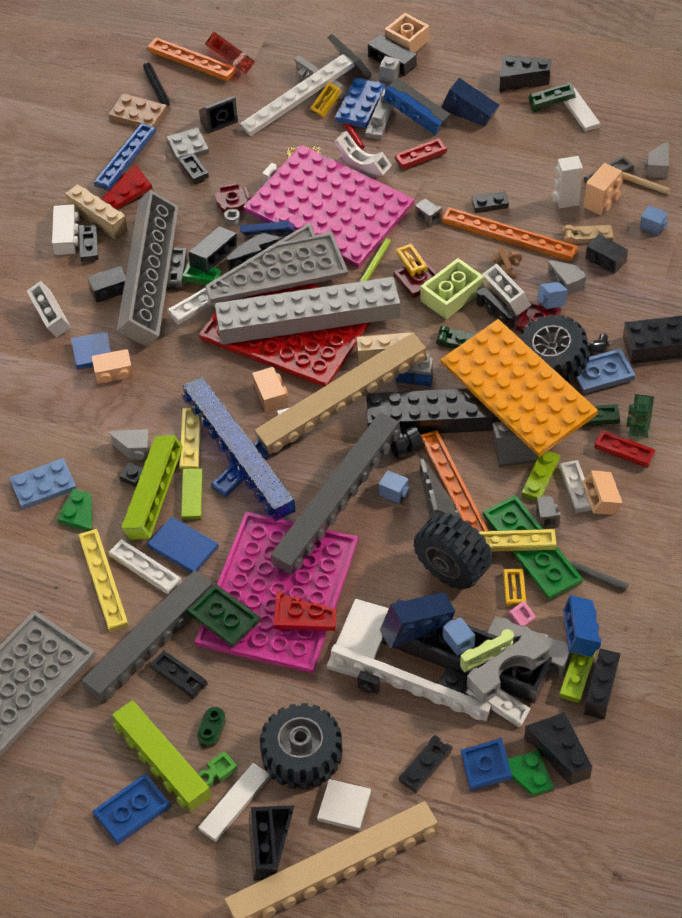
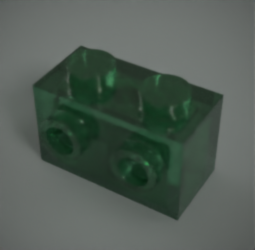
(640, 415)

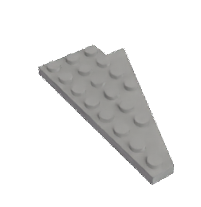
(289, 263)

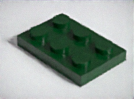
(224, 615)

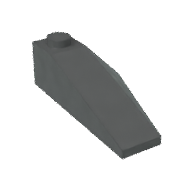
(436, 496)

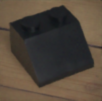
(219, 114)

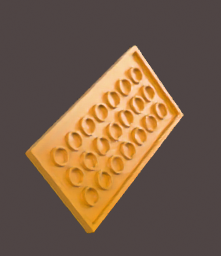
(519, 387)

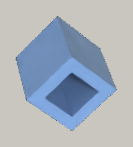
(654, 220)
(552, 295)
(393, 487)
(458, 636)

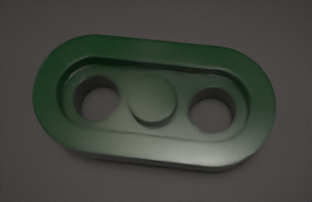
(211, 725)

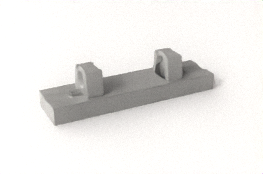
(306, 69)
(379, 119)

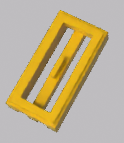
(328, 100)
(412, 270)
(514, 601)

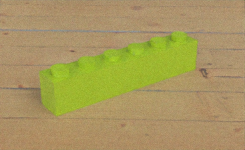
(152, 487)
(161, 756)

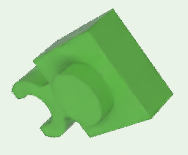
(220, 768)

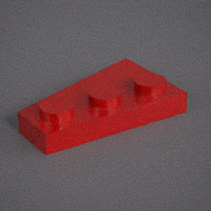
(128, 188)
(296, 614)

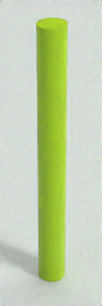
(376, 260)

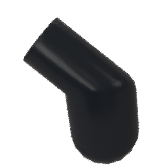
(598, 345)

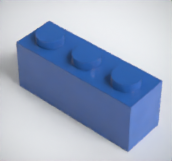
(581, 626)

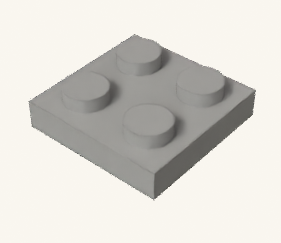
(187, 143)

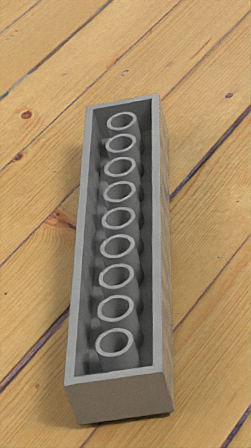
(148, 269)
(307, 310)

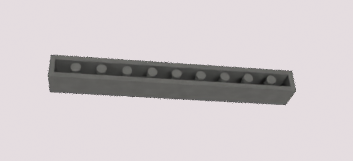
(335, 494)

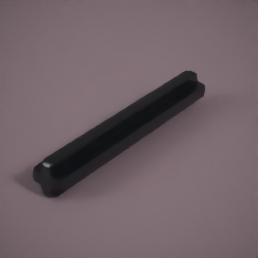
(156, 84)

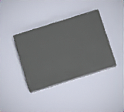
(342, 49)

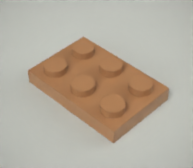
(137, 111)

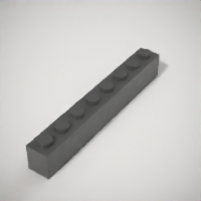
(145, 639)

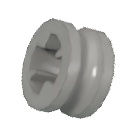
(232, 217)

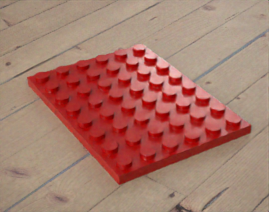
(308, 355)

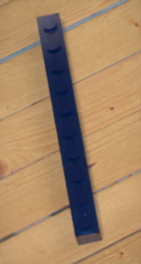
(238, 449)

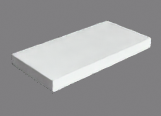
(361, 633)

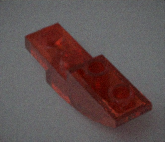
(229, 52)

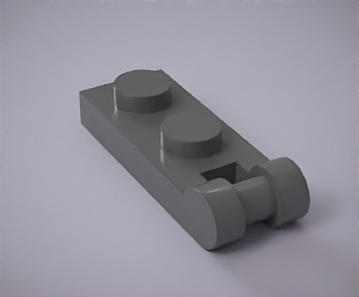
(177, 267)

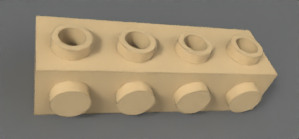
(97, 211)

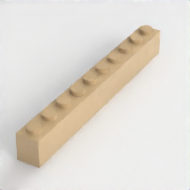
(341, 393)
(334, 864)

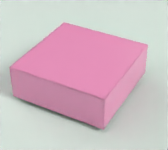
(521, 614)

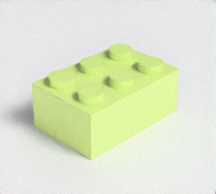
(451, 288)

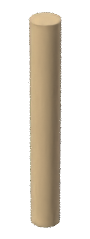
(645, 183)

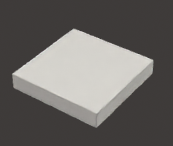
(344, 805)

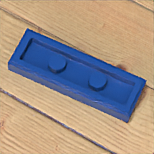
(274, 227)

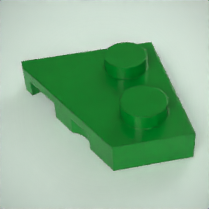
(197, 276)
(77, 511)
(531, 773)

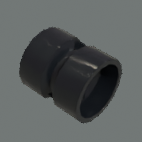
(408, 441)

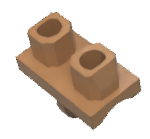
(512, 259)

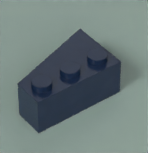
(469, 103)
(415, 618)

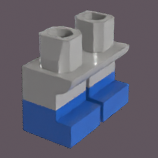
(423, 373)

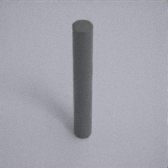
(600, 576)

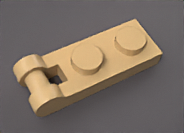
(585, 234)

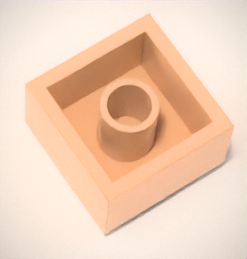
(408, 32)
(603, 189)

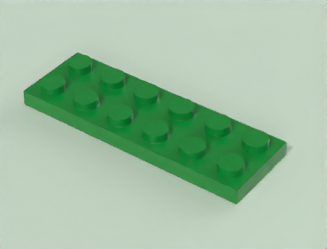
(546, 568)

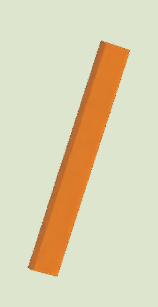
(510, 234)
(452, 480)

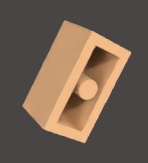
(112, 366)
(270, 389)
(602, 492)

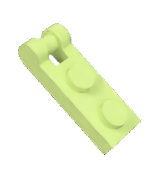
(491, 648)

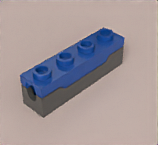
(416, 106)

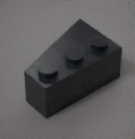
(524, 71)
(560, 746)
(267, 838)

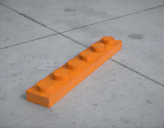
(191, 59)

